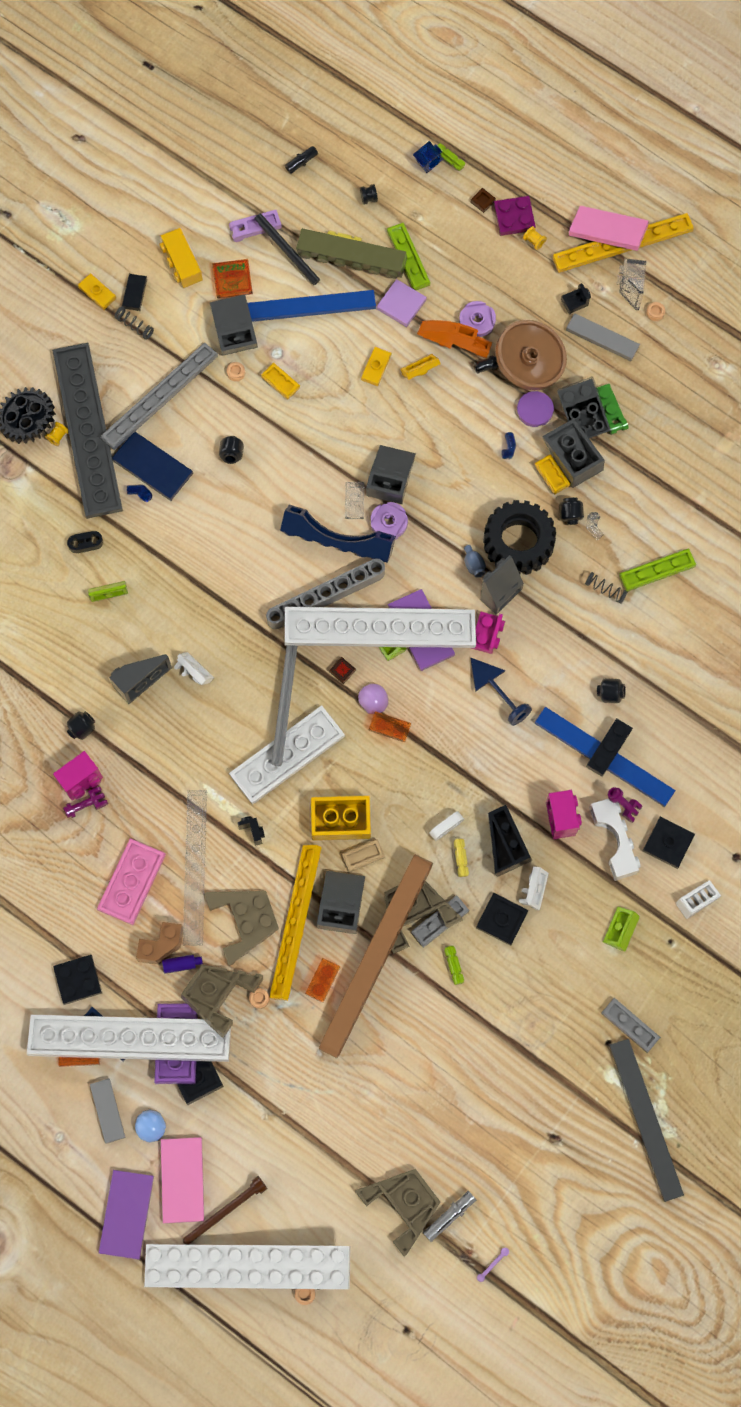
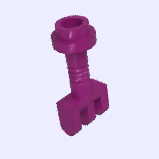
(616, 795)
(93, 800)

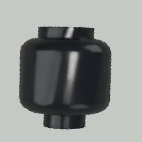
(231, 449)
(571, 510)
(611, 690)
(80, 725)

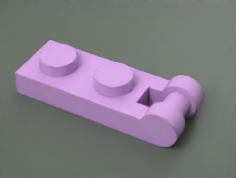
(252, 227)

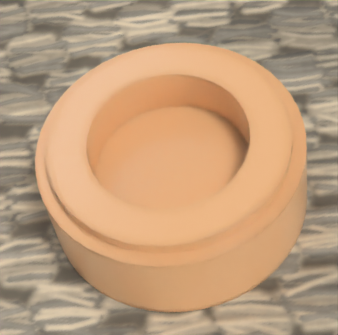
(655, 311)
(235, 371)
(259, 999)
(305, 1296)

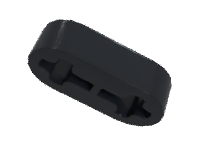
(85, 542)

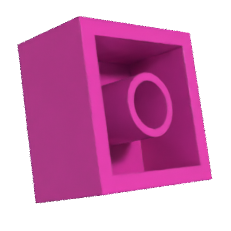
(78, 776)
(562, 814)

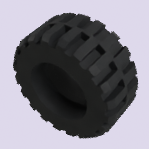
(524, 515)

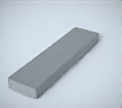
(602, 337)

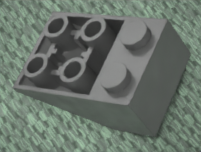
(233, 325)
(584, 404)
(390, 474)
(501, 585)
(341, 902)

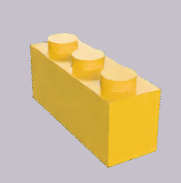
(180, 258)

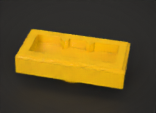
(97, 291)
(376, 366)
(420, 367)
(280, 381)
(552, 474)

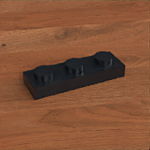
(609, 747)

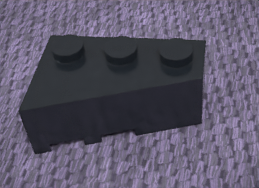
(507, 844)

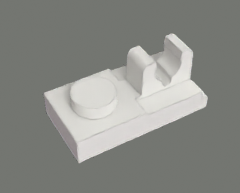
(194, 668)
(536, 888)

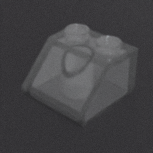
(631, 281)

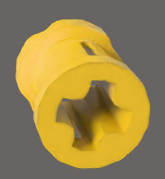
(534, 238)
(56, 434)

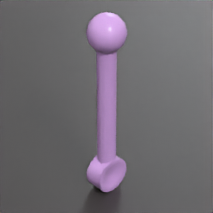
(481, 1277)

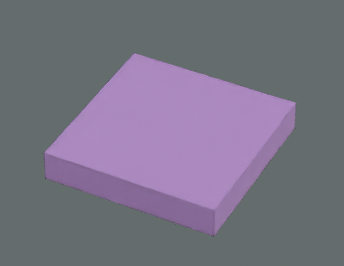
(401, 303)

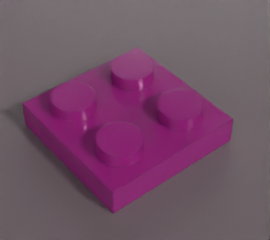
(514, 215)

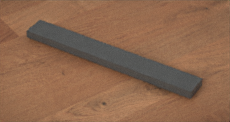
(646, 1120)

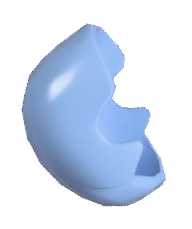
(150, 1126)

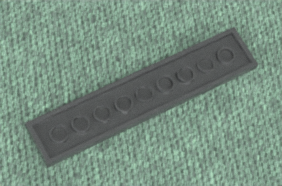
(85, 428)

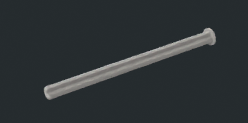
(284, 705)

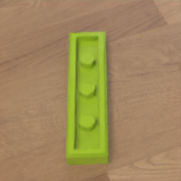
(414, 269)
(657, 570)

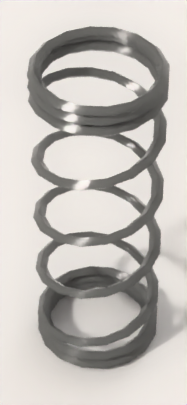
(146, 330)
(588, 582)

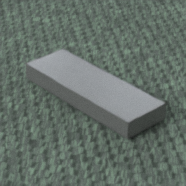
(434, 925)
(630, 1025)
(107, 1111)

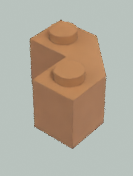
(155, 951)

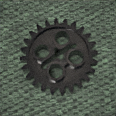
(26, 415)

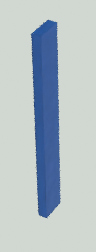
(312, 305)
(620, 765)

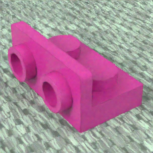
(487, 631)

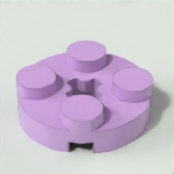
(484, 312)
(386, 511)

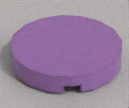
(535, 409)

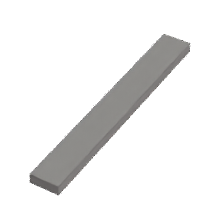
(159, 396)

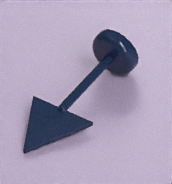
(486, 673)

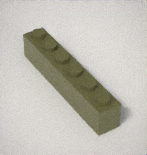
(351, 253)

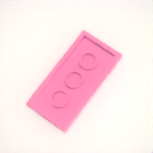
(608, 228)
(131, 881)
(182, 1180)

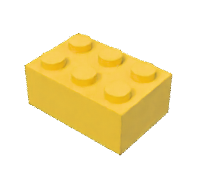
(340, 818)

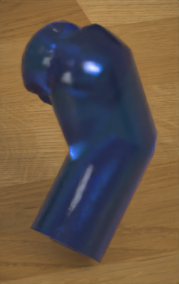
(511, 446)
(141, 490)

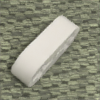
(446, 826)

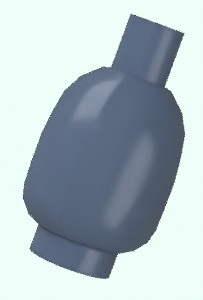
(474, 562)

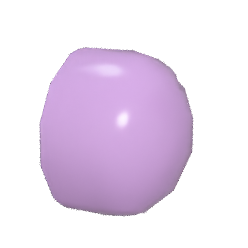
(373, 698)

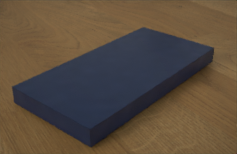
(152, 466)

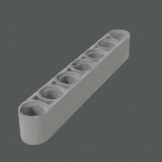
(331, 586)

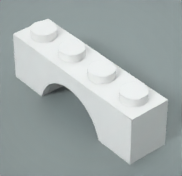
(607, 815)

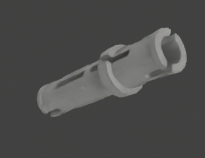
(449, 1216)

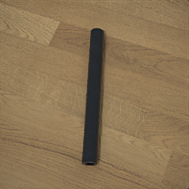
(287, 249)

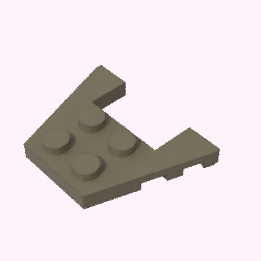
(426, 903)
(252, 916)
(211, 988)
(410, 1198)

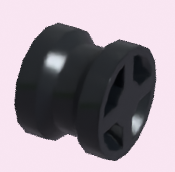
(368, 194)

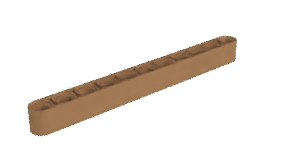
(375, 956)

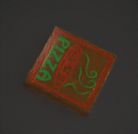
(232, 278)

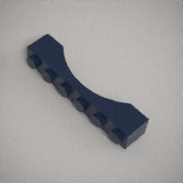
(300, 523)

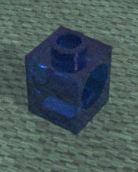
(428, 156)

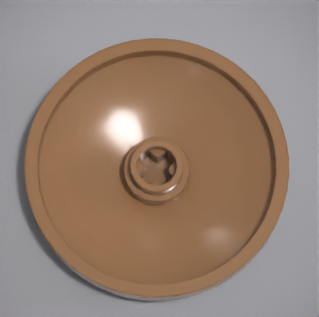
(531, 355)

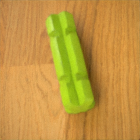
(451, 158)
(454, 965)

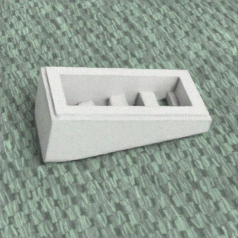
(687, 905)

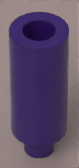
(181, 963)

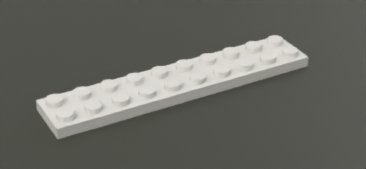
(380, 627)
(126, 1038)
(247, 1266)

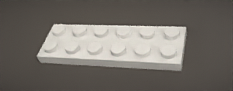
(302, 745)

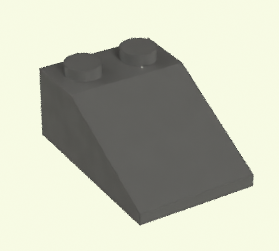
(574, 453)
(137, 677)

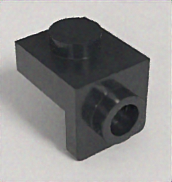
(576, 299)
(257, 831)

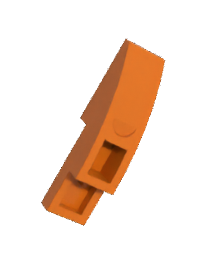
(449, 333)

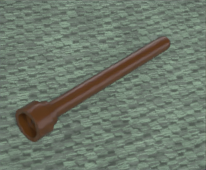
(256, 1187)

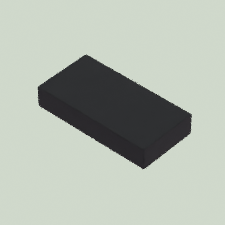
(134, 292)

